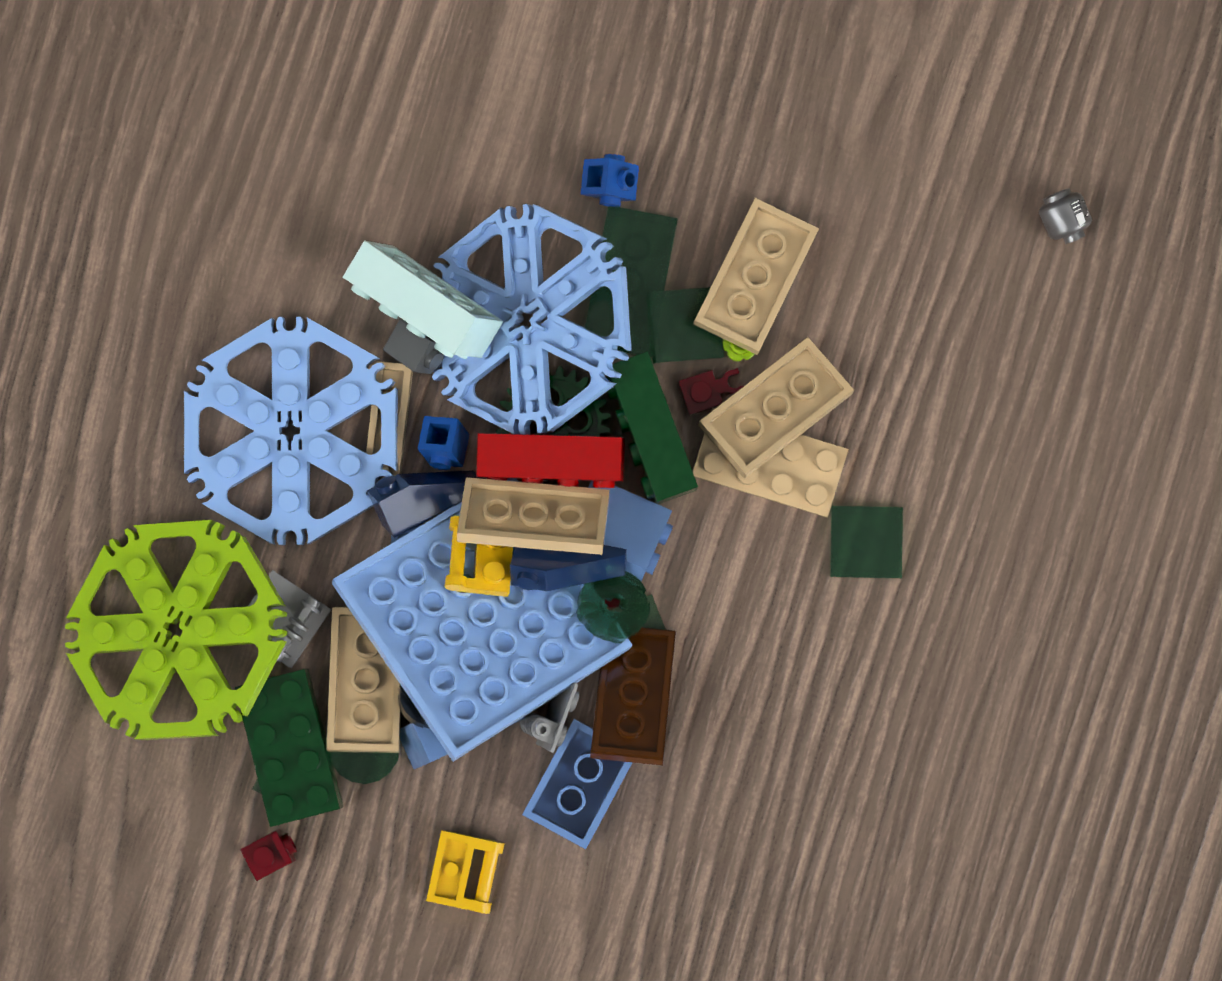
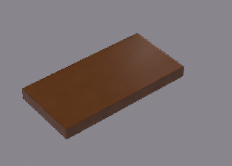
(635, 700)

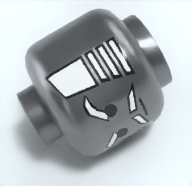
(1065, 215)

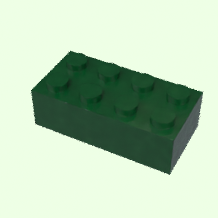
(652, 430)
(291, 750)

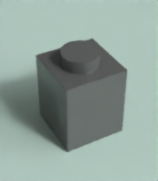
(413, 351)

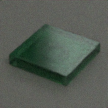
(672, 327)
(866, 542)

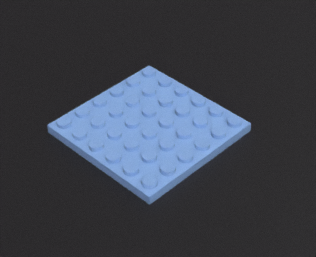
(463, 655)

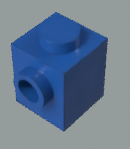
(443, 442)

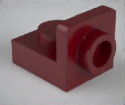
(269, 854)

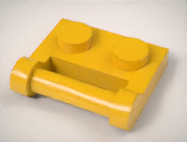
(490, 572)
(453, 868)

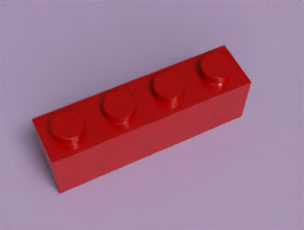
(551, 458)

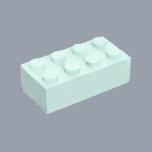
(422, 300)

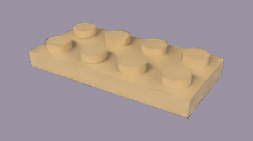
(756, 276)
(776, 407)
(797, 476)
(533, 516)
(361, 692)

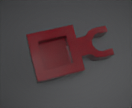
(703, 391)

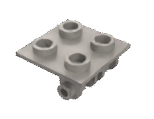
(302, 621)
(551, 729)

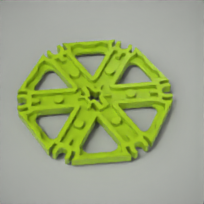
(183, 653)

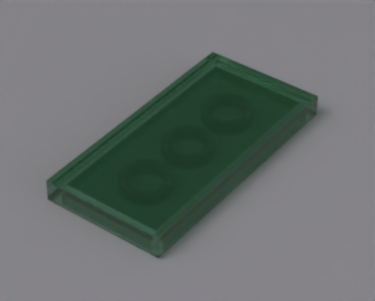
(645, 247)

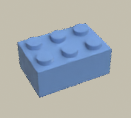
(576, 788)

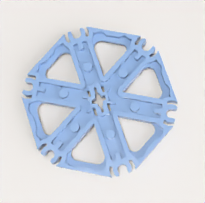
(548, 299)
(290, 463)

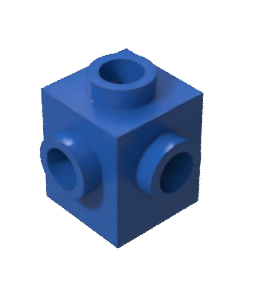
(610, 180)

